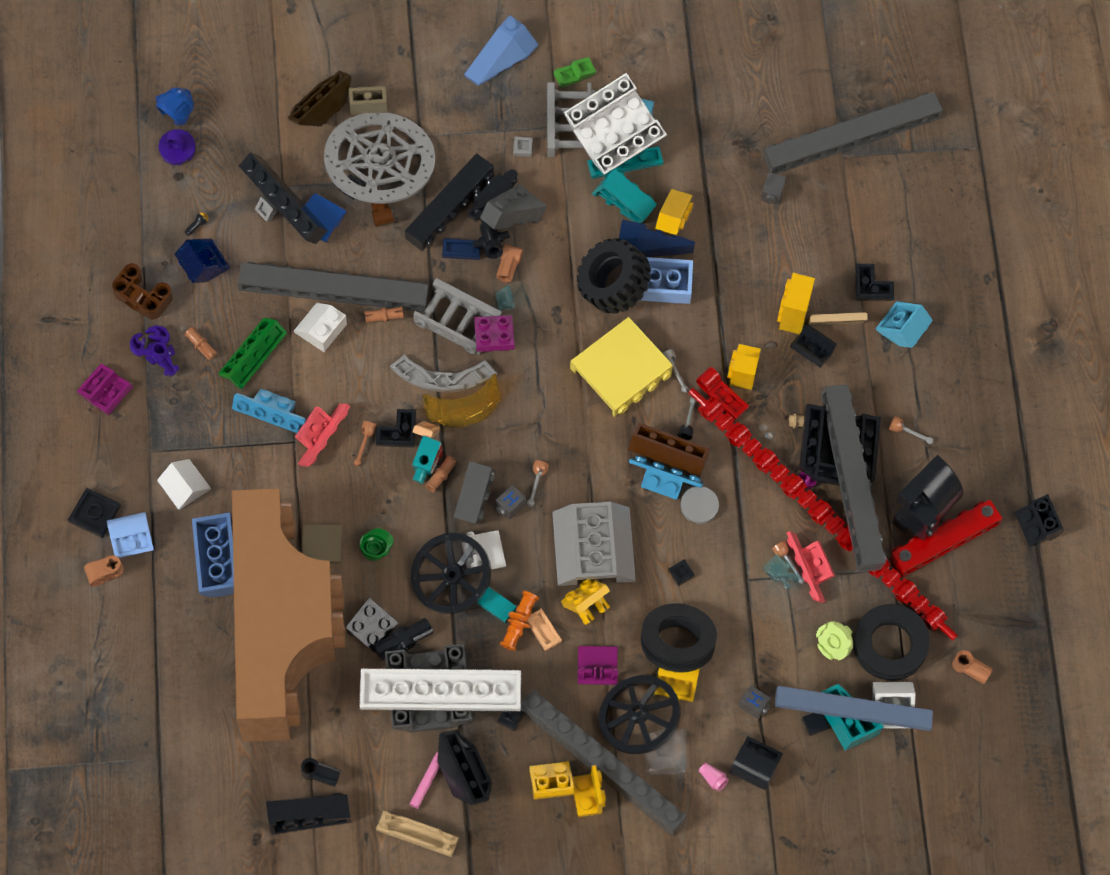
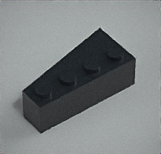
(307, 813)

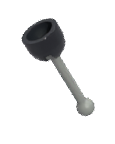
(686, 431)

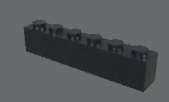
(283, 198)
(449, 202)

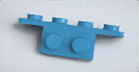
(269, 408)
(664, 480)

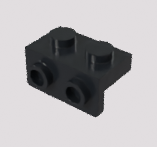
(813, 345)

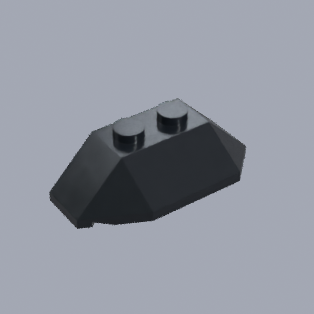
(463, 768)

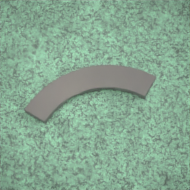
(442, 381)

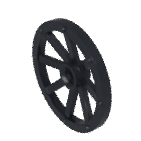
(446, 573)
(640, 716)

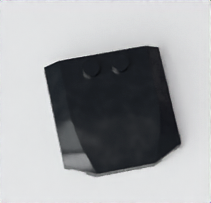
(816, 448)

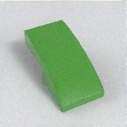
(576, 72)

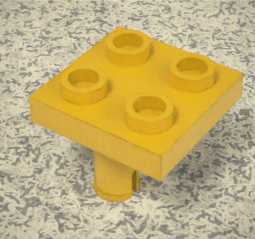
(584, 596)

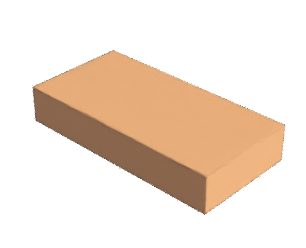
(426, 429)
(543, 630)

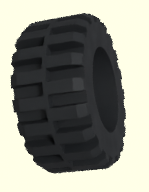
(629, 285)

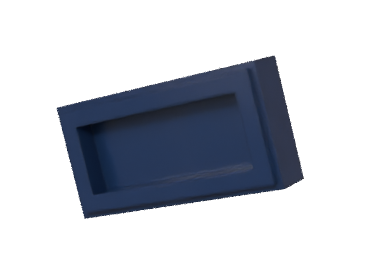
(460, 249)

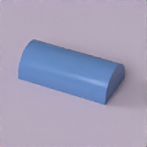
(214, 554)

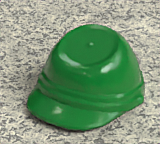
(375, 544)

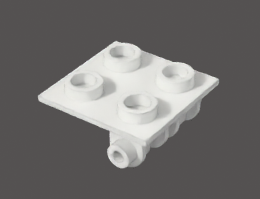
(492, 544)

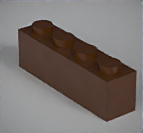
(668, 449)

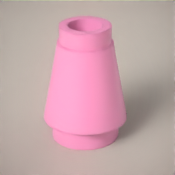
(714, 777)

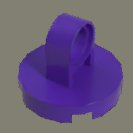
(177, 147)

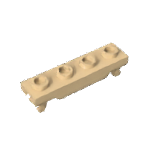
(417, 833)

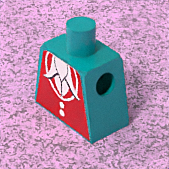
(428, 451)

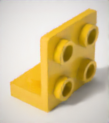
(587, 793)

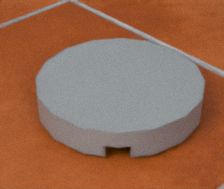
(699, 505)

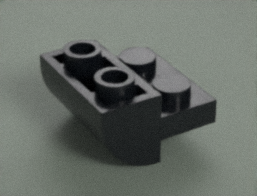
(1039, 521)
(756, 763)

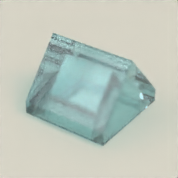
(505, 298)

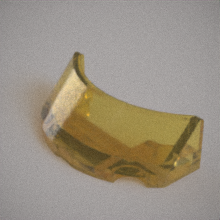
(465, 410)

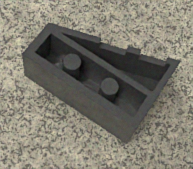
(513, 207)
(474, 493)

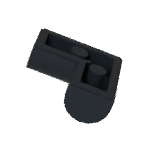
(870, 290)
(402, 434)

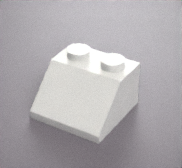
(321, 325)
(894, 693)

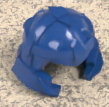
(177, 104)

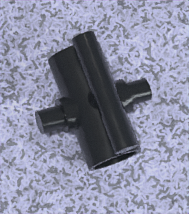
(491, 240)

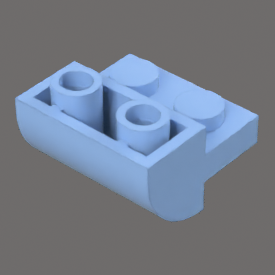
(130, 535)

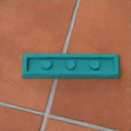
(645, 159)

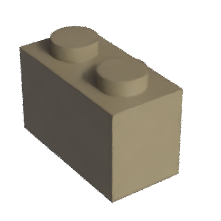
(367, 100)

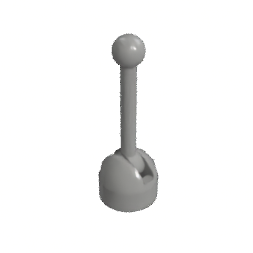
(671, 356)

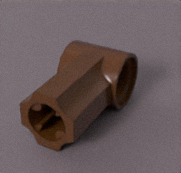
(381, 214)

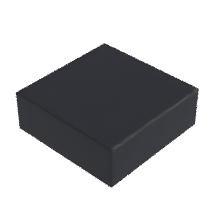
(681, 572)
(815, 723)

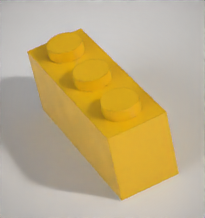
(674, 212)

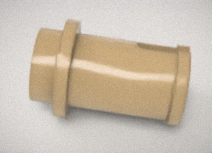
(796, 420)

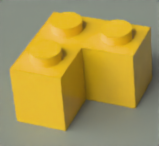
(743, 366)

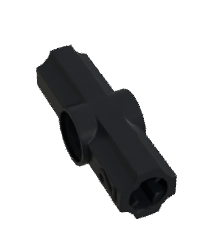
(404, 638)

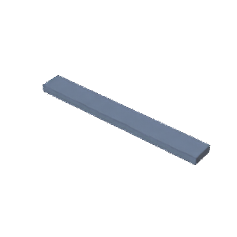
(853, 708)

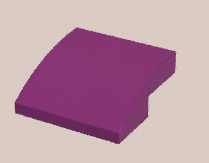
(104, 389)

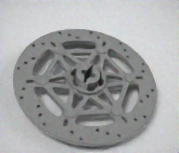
(379, 157)

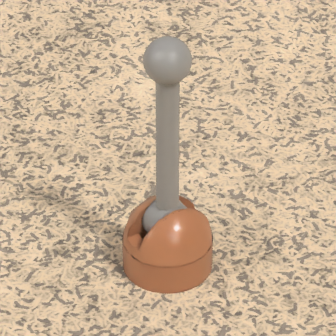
(897, 425)
(540, 469)
(781, 550)

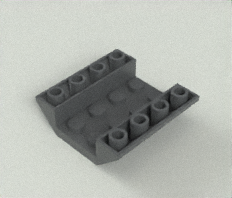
(427, 720)

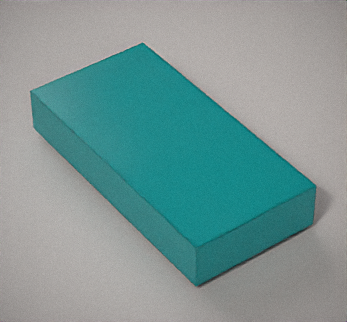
(497, 605)

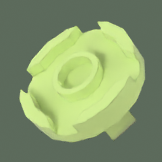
(835, 640)

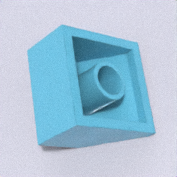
(904, 323)

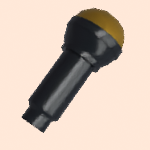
(201, 219)

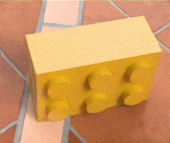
(795, 303)

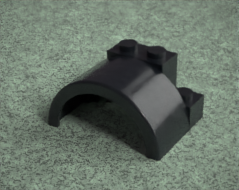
(928, 499)

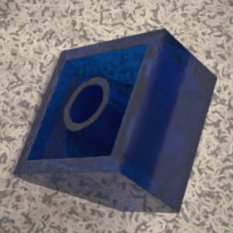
(201, 260)

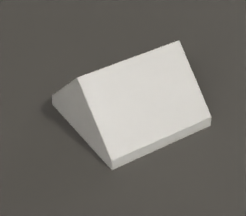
(183, 483)

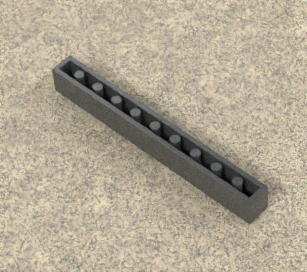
(852, 133)
(333, 286)
(853, 478)
(611, 768)

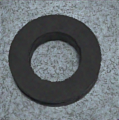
(898, 616)
(672, 658)

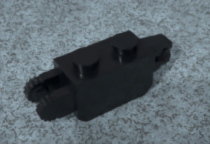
(493, 189)

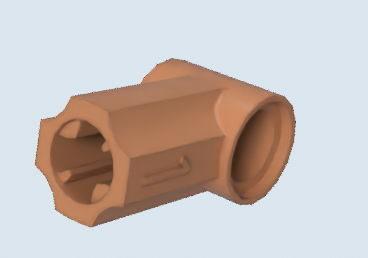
(509, 260)
(974, 667)

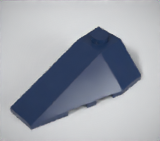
(654, 242)

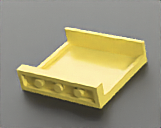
(622, 366)

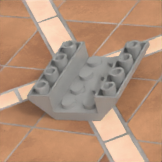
(593, 543)

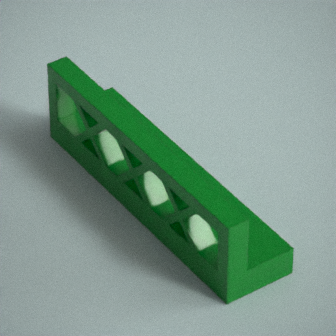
(254, 353)

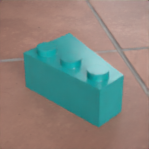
(625, 195)
(851, 731)

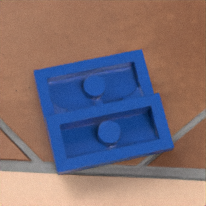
(326, 212)

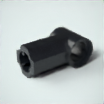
(322, 773)

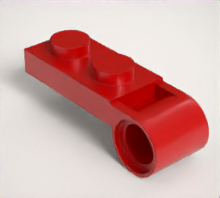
(714, 387)

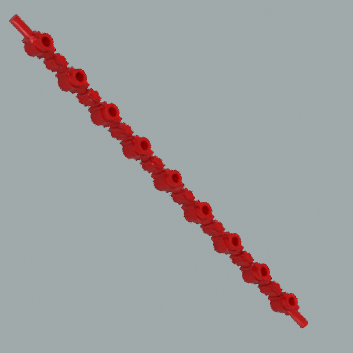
(820, 511)

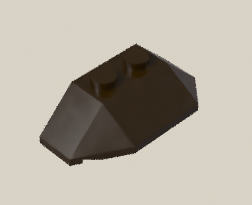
(322, 101)

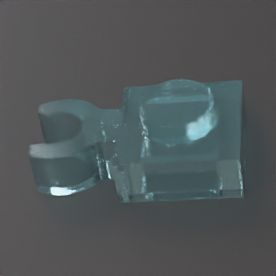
(778, 569)

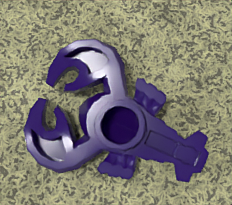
(156, 351)

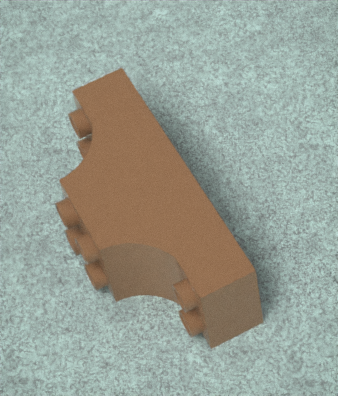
(279, 613)

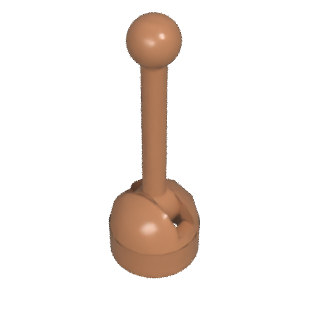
(368, 429)

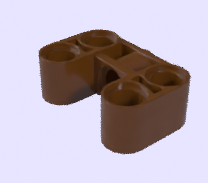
(137, 297)

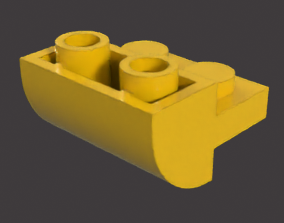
(682, 683)
(551, 780)

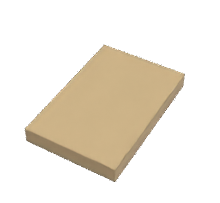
(837, 319)

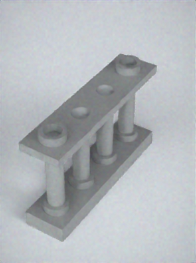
(553, 111)
(457, 299)

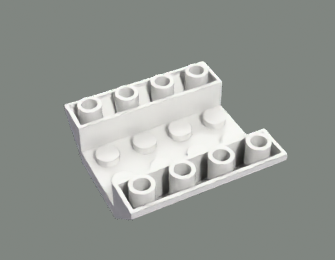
(614, 124)

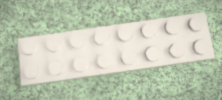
(440, 689)

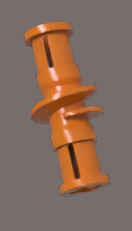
(518, 621)

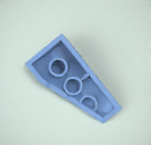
(506, 47)

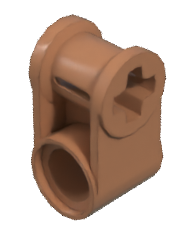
(102, 571)

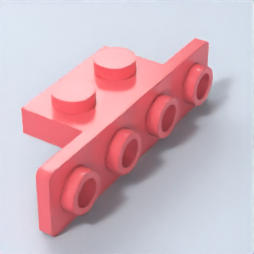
(317, 431)
(813, 563)

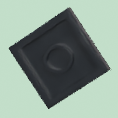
(93, 512)

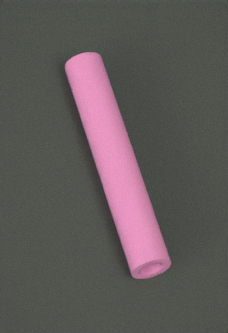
(425, 783)

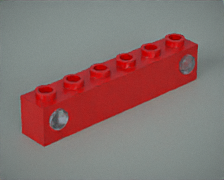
(946, 539)

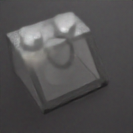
(669, 757)

